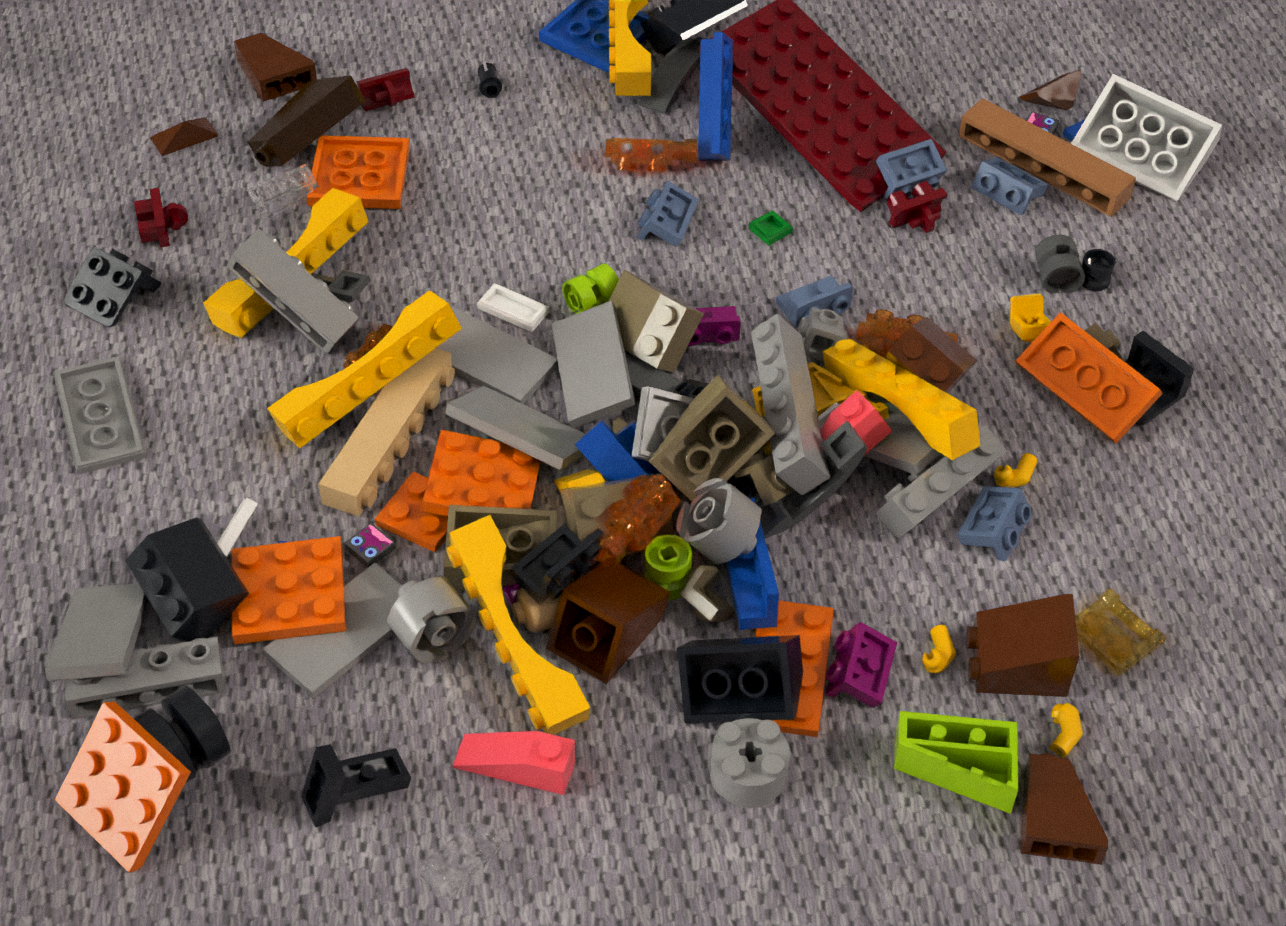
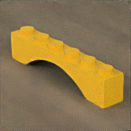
(631, 60)
(332, 223)
(317, 406)
(941, 418)
(552, 692)

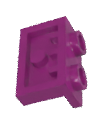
(717, 325)
(861, 664)

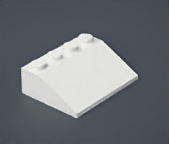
(1148, 137)

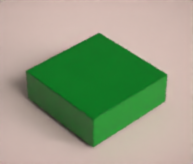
(770, 227)

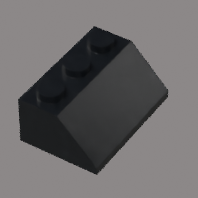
(685, 19)
(187, 579)
(740, 678)

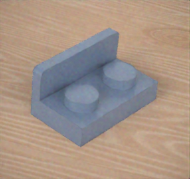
(911, 166)
(1008, 184)
(668, 213)
(819, 294)
(996, 520)

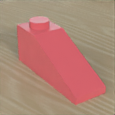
(861, 416)
(520, 758)

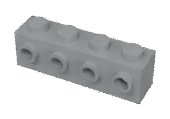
(292, 290)
(936, 485)
(151, 678)

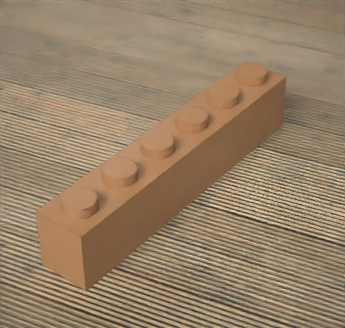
(1047, 157)

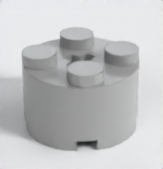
(719, 521)
(430, 618)
(749, 762)

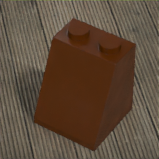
(931, 355)
(605, 619)
(1025, 648)

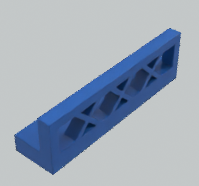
(715, 98)
(754, 586)

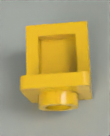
(1027, 316)

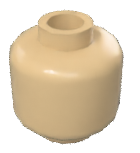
(533, 615)

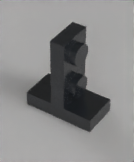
(351, 779)

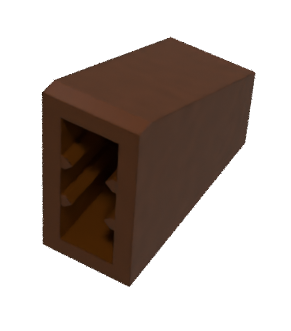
(273, 66)
(1058, 813)

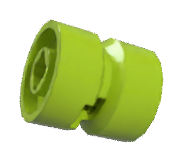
(590, 289)
(668, 563)

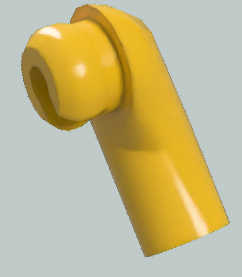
(1016, 477)
(942, 654)
(1071, 729)

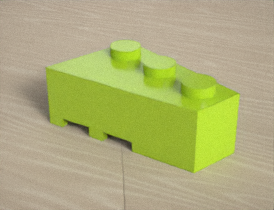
(960, 755)

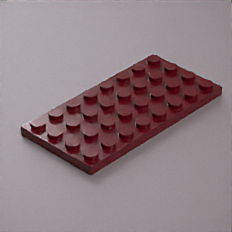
(820, 99)

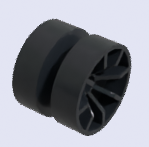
(189, 730)

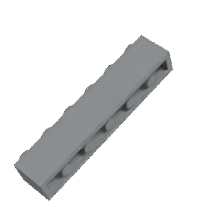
(789, 405)

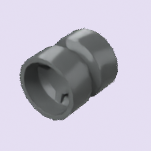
(1059, 264)

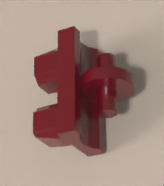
(386, 89)
(919, 211)
(155, 218)

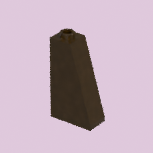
(305, 118)

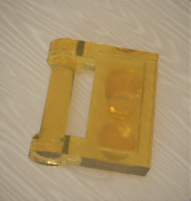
(1109, 640)

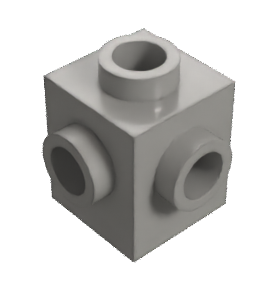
(821, 331)

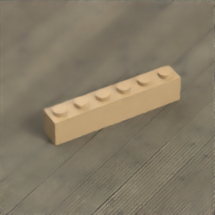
(385, 434)

